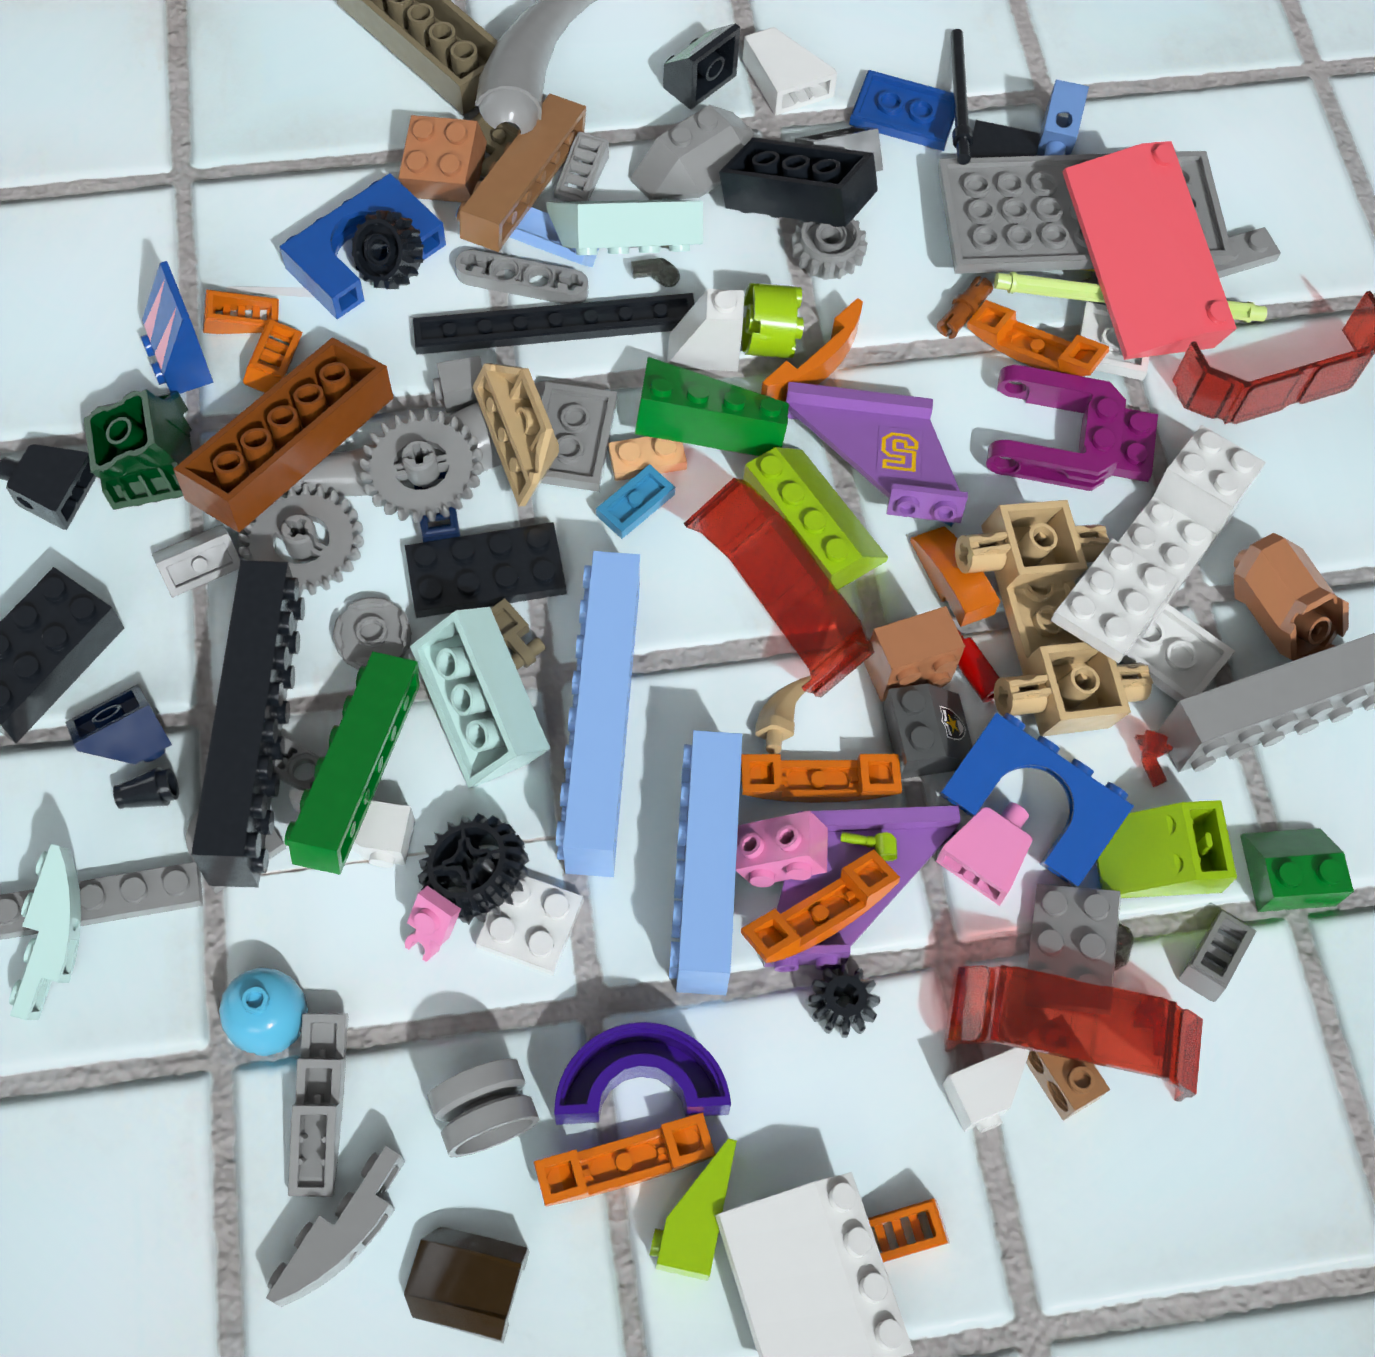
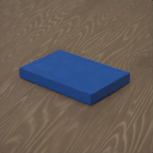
(905, 110)

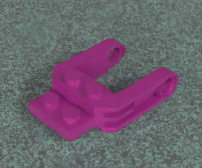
(1111, 436)

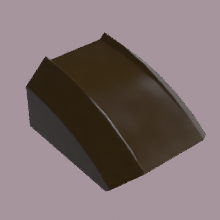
(465, 1282)

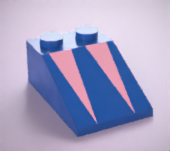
(172, 337)

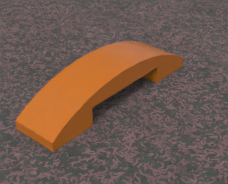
(1033, 346)
(823, 362)
(820, 780)
(824, 912)
(624, 1161)

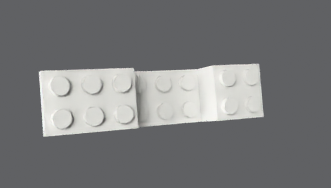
(1162, 546)

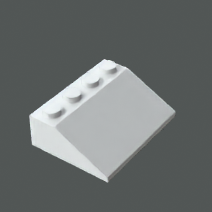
(813, 1274)

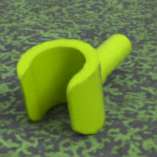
(884, 843)

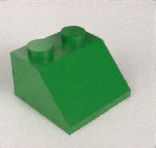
(1295, 869)

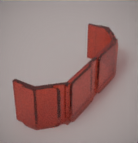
(1237, 400)
(786, 582)
(1076, 1022)

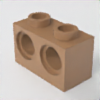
(1067, 1082)

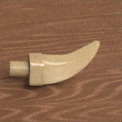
(777, 716)

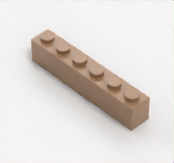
(520, 175)

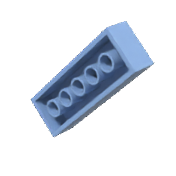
(709, 866)

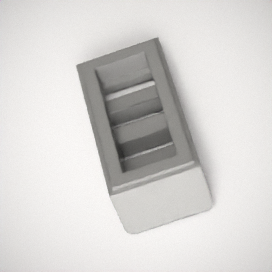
(586, 149)
(1205, 976)

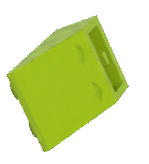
(1169, 852)

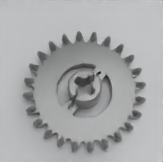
(416, 445)
(292, 522)

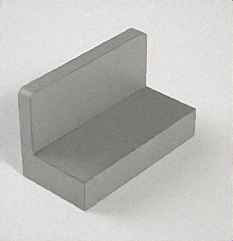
(197, 560)

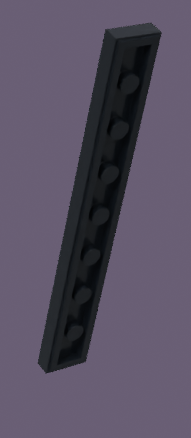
(550, 323)

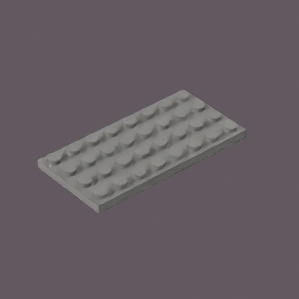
(1021, 215)

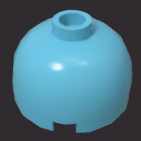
(262, 1011)

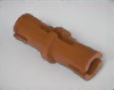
(964, 307)

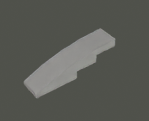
(318, 1105)

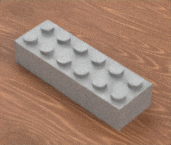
(1272, 705)

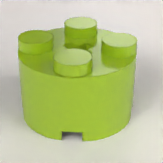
(771, 320)

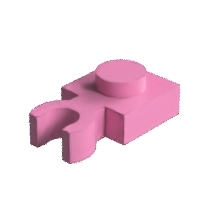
(433, 920)

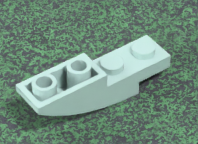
(56, 914)

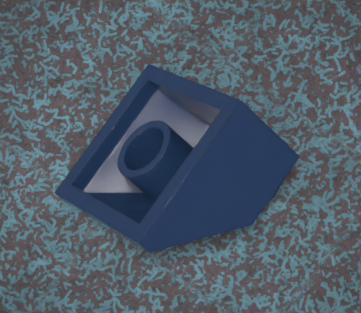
(120, 729)

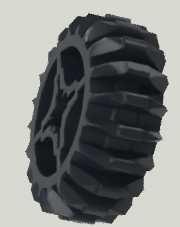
(485, 873)

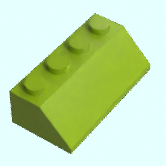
(815, 514)

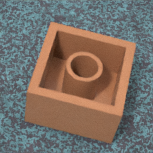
(442, 158)
(915, 652)

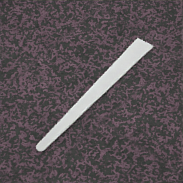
(281, 291)

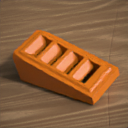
(238, 324)
(263, 375)
(935, 1221)

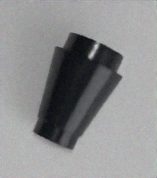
(149, 789)

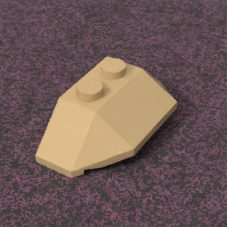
(517, 426)

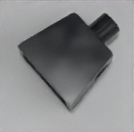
(49, 482)

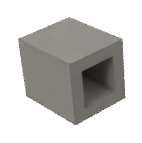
(456, 382)

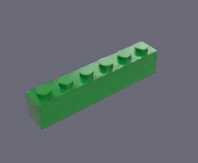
(353, 764)

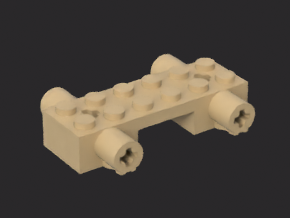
(1035, 564)

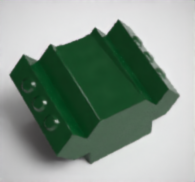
(138, 447)

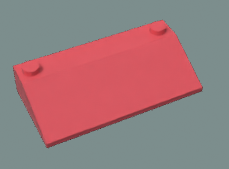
(1149, 251)

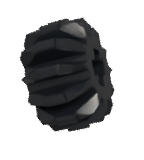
(855, 1012)

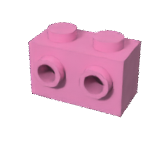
(782, 849)

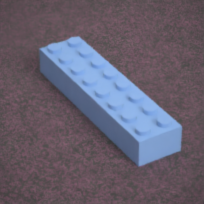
(599, 715)

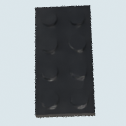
(485, 569)

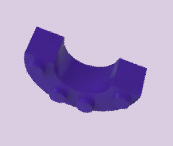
(636, 1052)

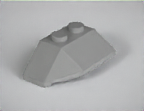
(691, 154)

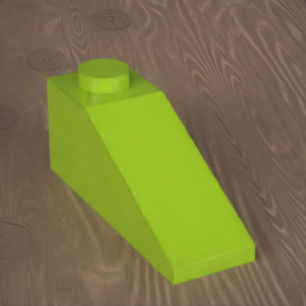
(691, 1227)

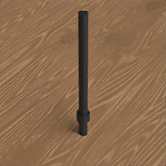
(962, 133)

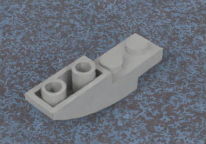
(330, 1248)

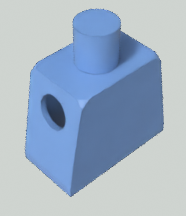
(1060, 132)

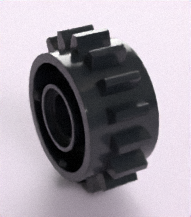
(404, 249)

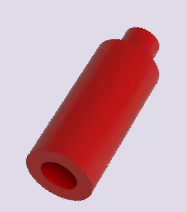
(977, 670)

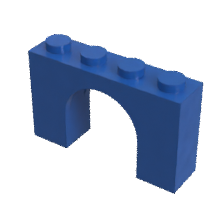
(314, 251)
(1093, 808)

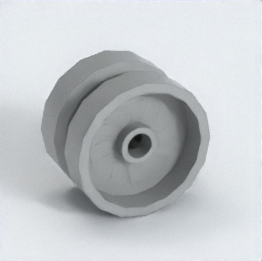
(483, 1107)

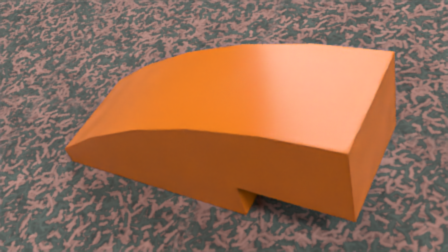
(967, 594)

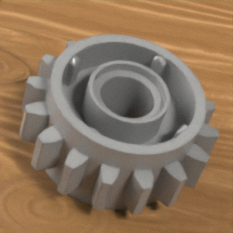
(829, 250)

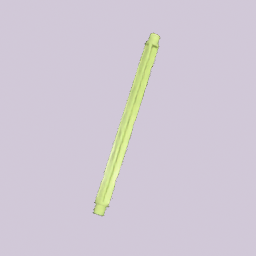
(1092, 292)

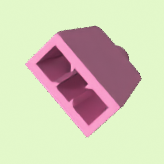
(989, 851)

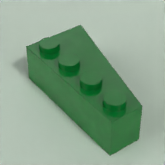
(708, 411)

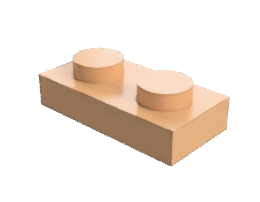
(635, 454)

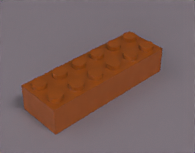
(284, 434)

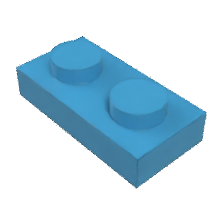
(635, 501)

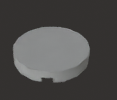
(371, 626)

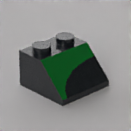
(703, 66)

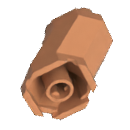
(1289, 597)

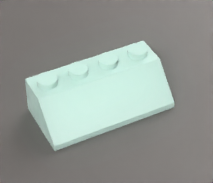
(628, 224)
(479, 696)

